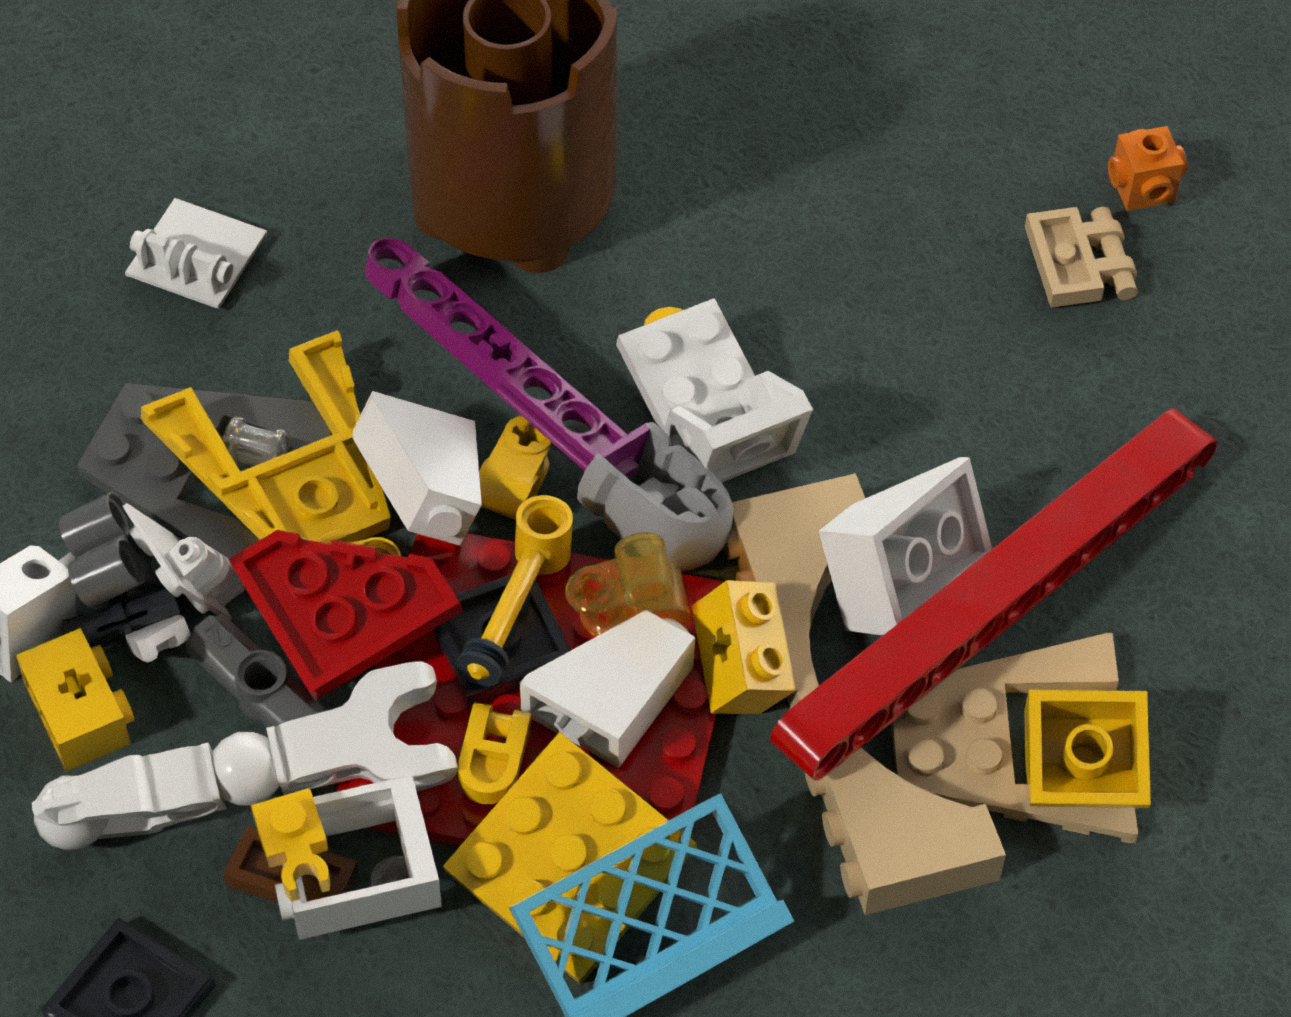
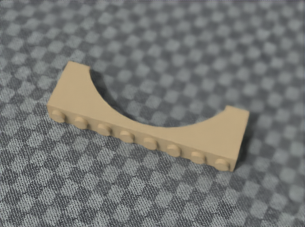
(892, 834)

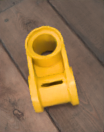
(514, 468)

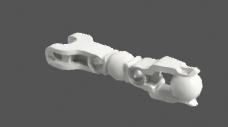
(246, 768)

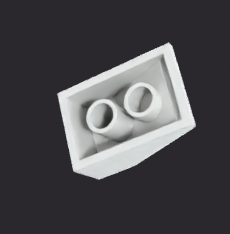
(904, 545)

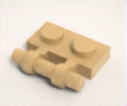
(1066, 259)

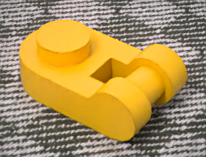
(491, 767)

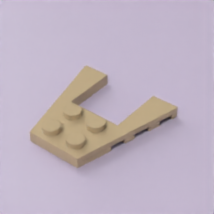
(961, 742)

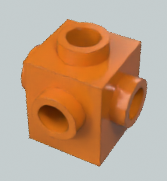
(1147, 167)

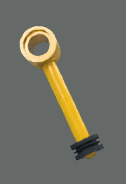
(541, 548)

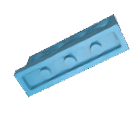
(679, 961)

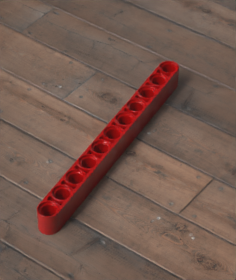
(990, 595)

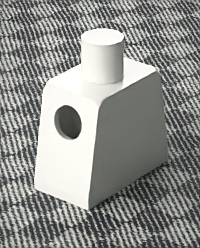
(32, 603)

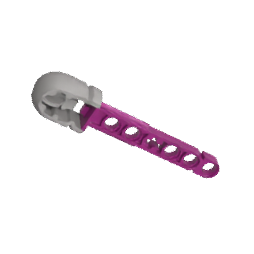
(679, 495)

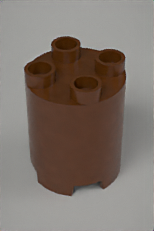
(510, 123)

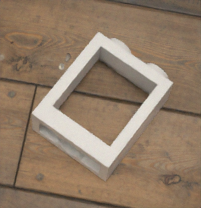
(359, 809)

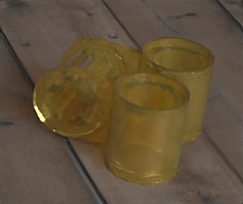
(628, 585)

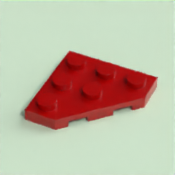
(341, 603)

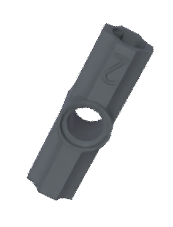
(241, 665)

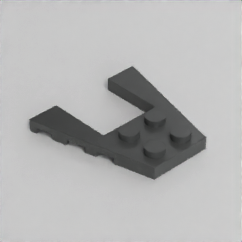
(150, 477)

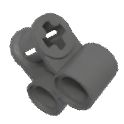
(105, 552)

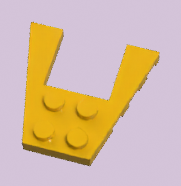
(312, 491)

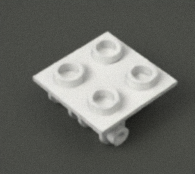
(194, 252)
(187, 565)

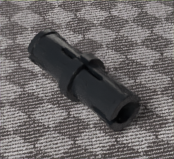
(125, 615)

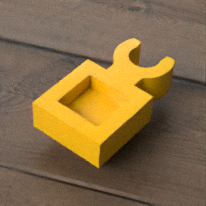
(292, 837)

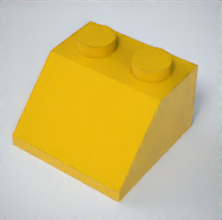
(1087, 748)

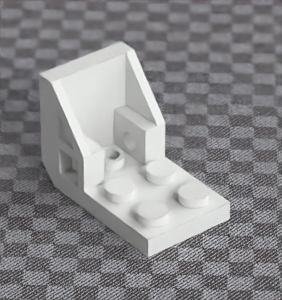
(709, 395)

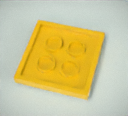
(551, 825)

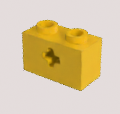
(743, 647)
(82, 726)

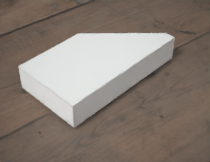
(151, 639)

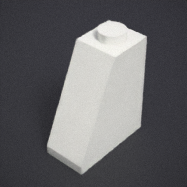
(423, 464)
(611, 685)

